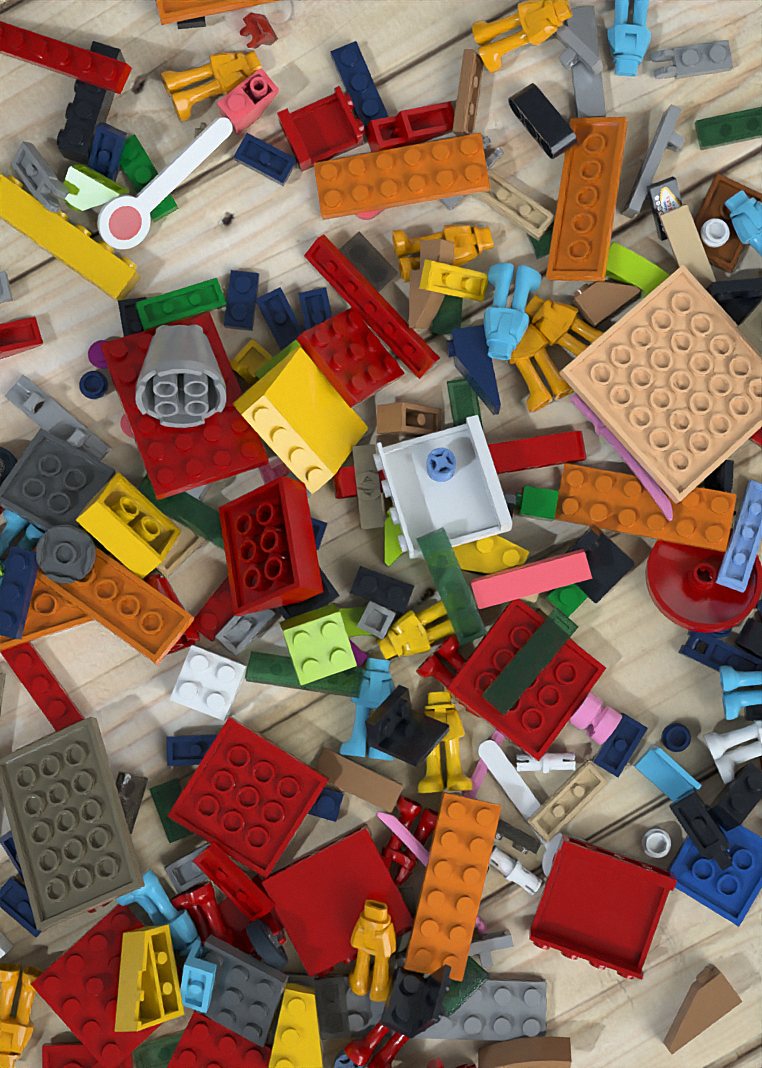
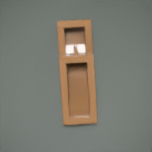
(426, 303)
(359, 779)
(527, 1053)

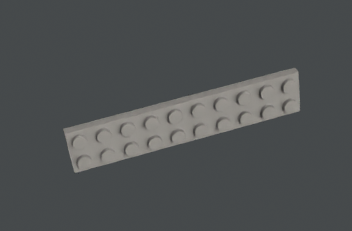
(494, 1012)

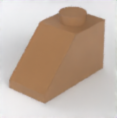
(602, 300)
(407, 419)

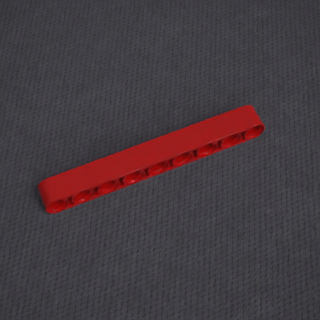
(506, 457)

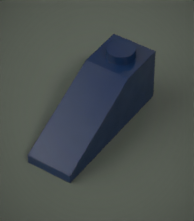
(471, 358)

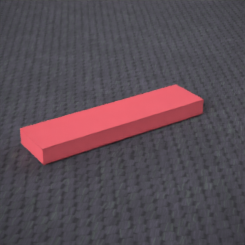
(531, 578)

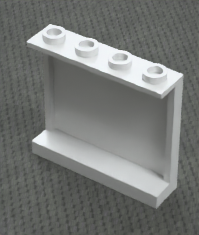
(465, 506)

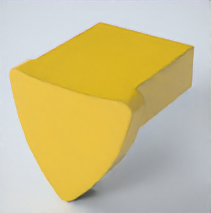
(249, 361)

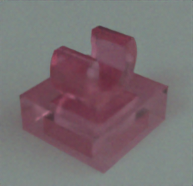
(269, 474)

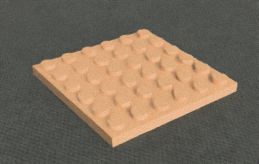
(673, 383)

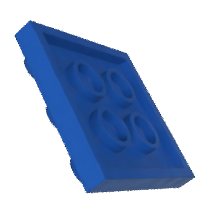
(726, 891)

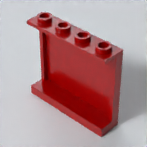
(327, 891)
(601, 907)

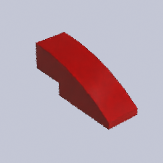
(410, 127)
(19, 337)

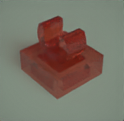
(260, 29)

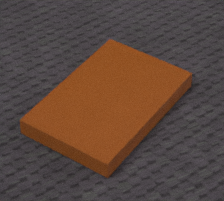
(714, 207)

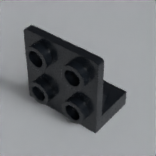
(737, 296)
(605, 562)
(403, 731)
(415, 1001)

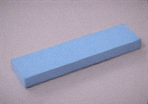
(743, 540)

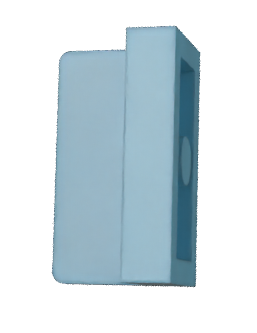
(666, 773)
(197, 980)

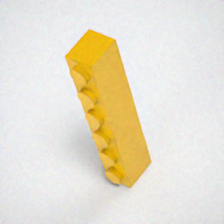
(65, 242)

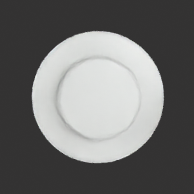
(714, 233)
(656, 843)

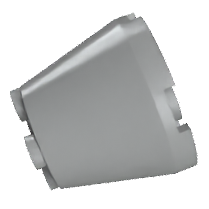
(180, 378)

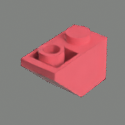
(248, 100)

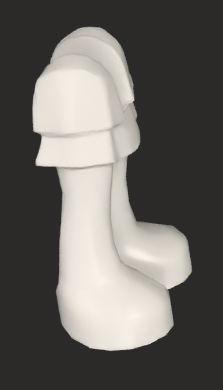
(729, 760)

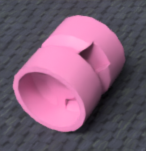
(595, 718)

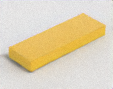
(454, 280)

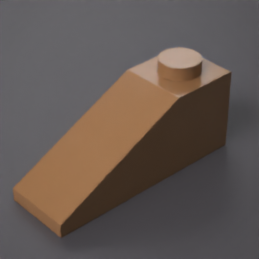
(704, 1004)

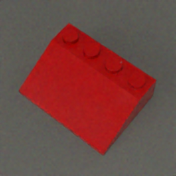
(270, 547)

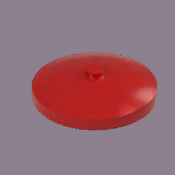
(685, 589)

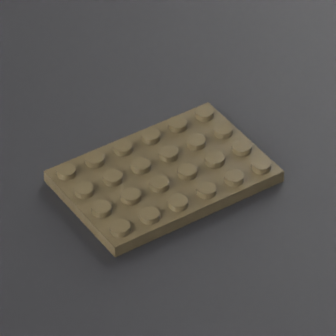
(68, 824)

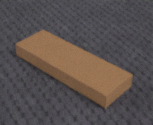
(468, 93)

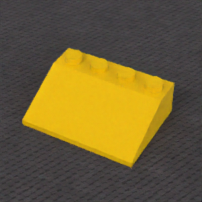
(302, 419)

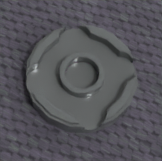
(66, 553)

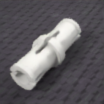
(548, 762)
(514, 871)

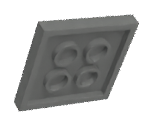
(52, 482)
(243, 992)

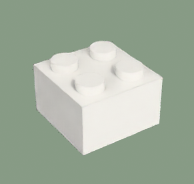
(209, 682)

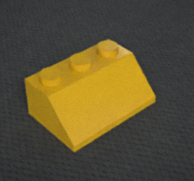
(129, 526)

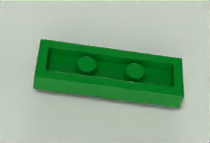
(141, 172)
(180, 304)

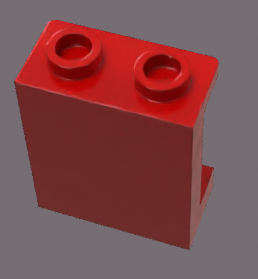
(322, 129)

